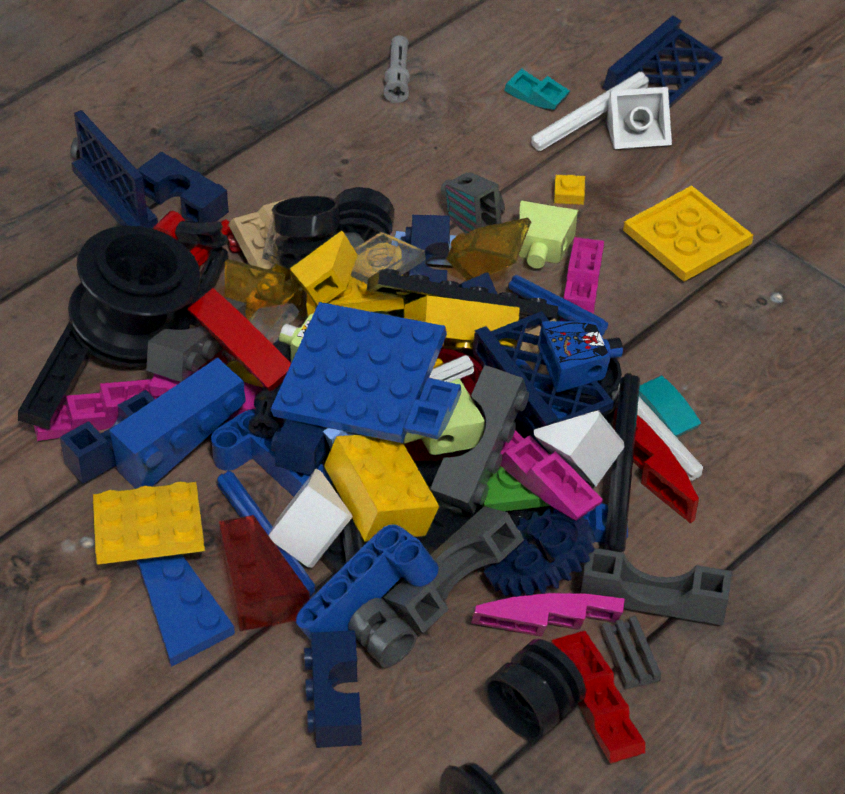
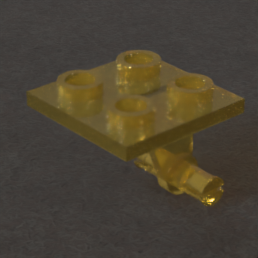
(260, 287)

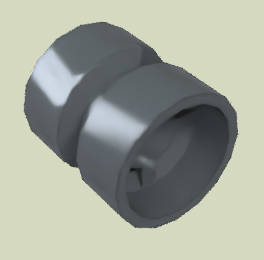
(382, 633)

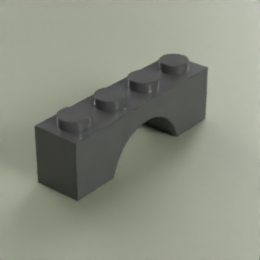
(182, 352)
(464, 478)
(479, 542)
(694, 596)

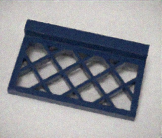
(663, 43)
(110, 176)
(537, 412)

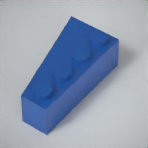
(175, 423)

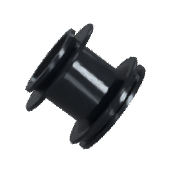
(131, 292)

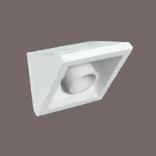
(639, 118)
(584, 443)
(311, 520)

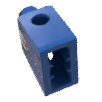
(576, 352)

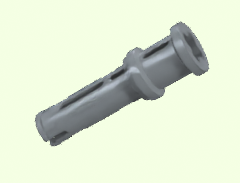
(399, 50)

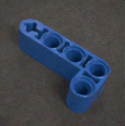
(235, 445)
(367, 576)

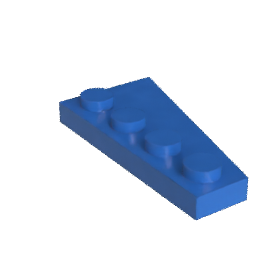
(183, 607)

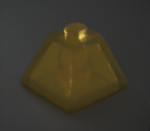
(488, 248)

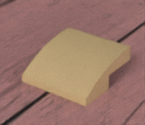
(252, 233)

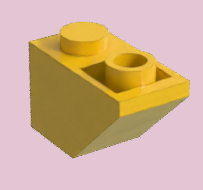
(326, 269)

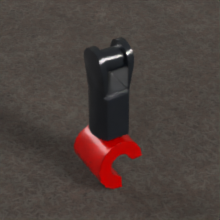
(192, 232)

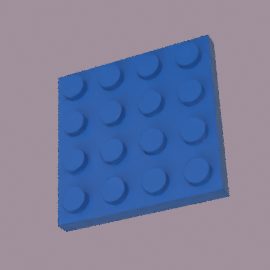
(359, 371)

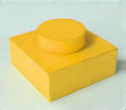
(569, 189)

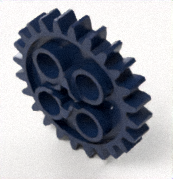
(552, 538)

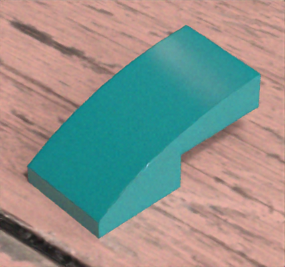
(543, 93)
(669, 406)

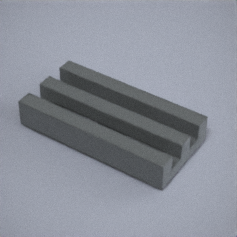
(622, 628)

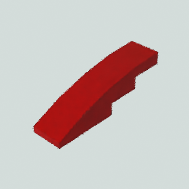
(241, 339)
(662, 471)
(603, 704)

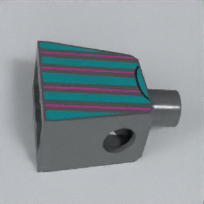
(472, 201)

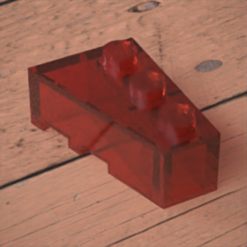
(259, 576)

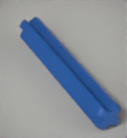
(565, 308)

